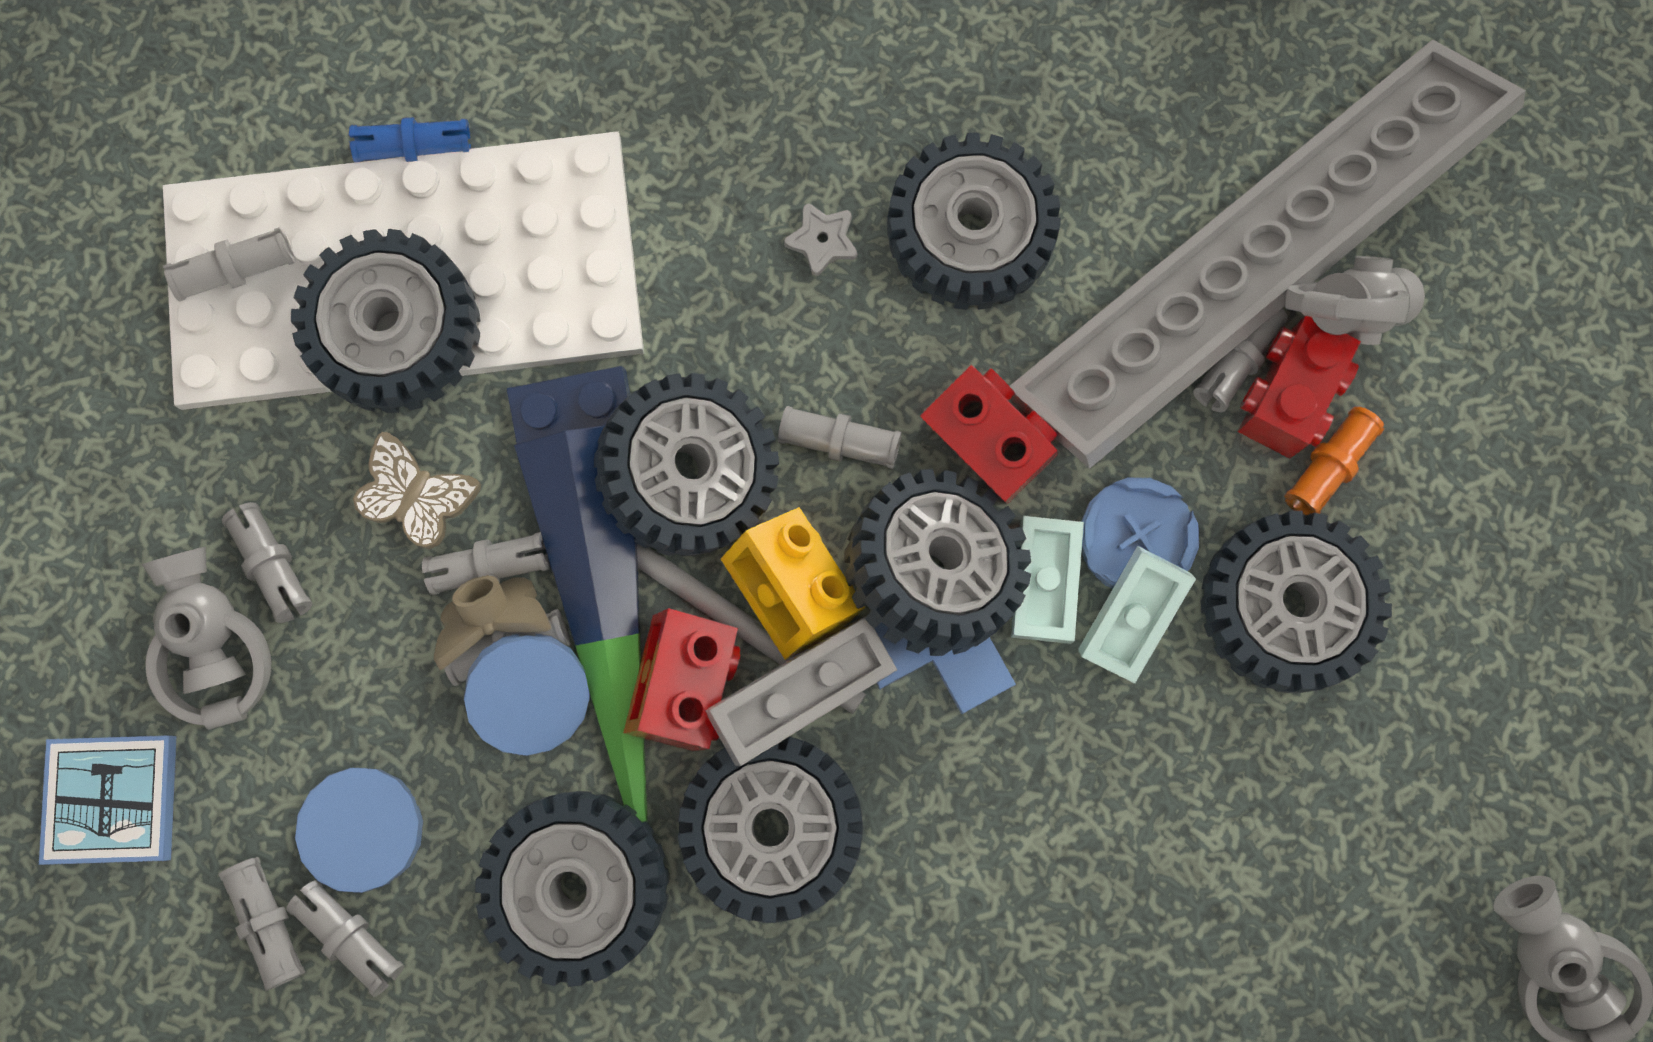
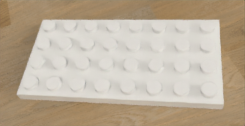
(525, 223)

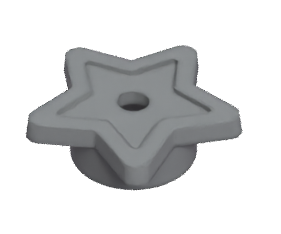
(818, 253)

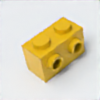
(791, 582)

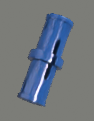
(408, 139)

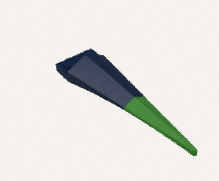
(589, 555)

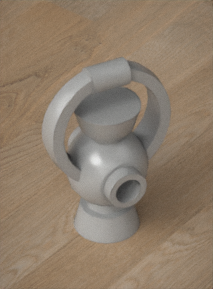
(1361, 299)
(195, 624)
(1567, 958)

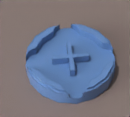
(1135, 515)
(526, 694)
(358, 830)

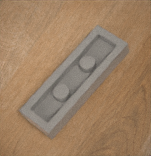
(800, 691)

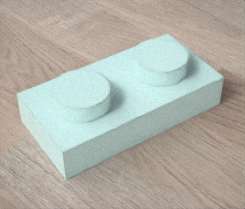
(1052, 595)
(1136, 614)

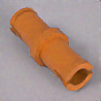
(1335, 461)

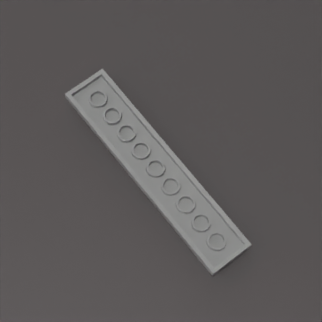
(1272, 237)

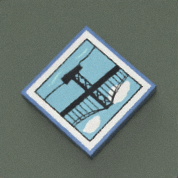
(108, 800)

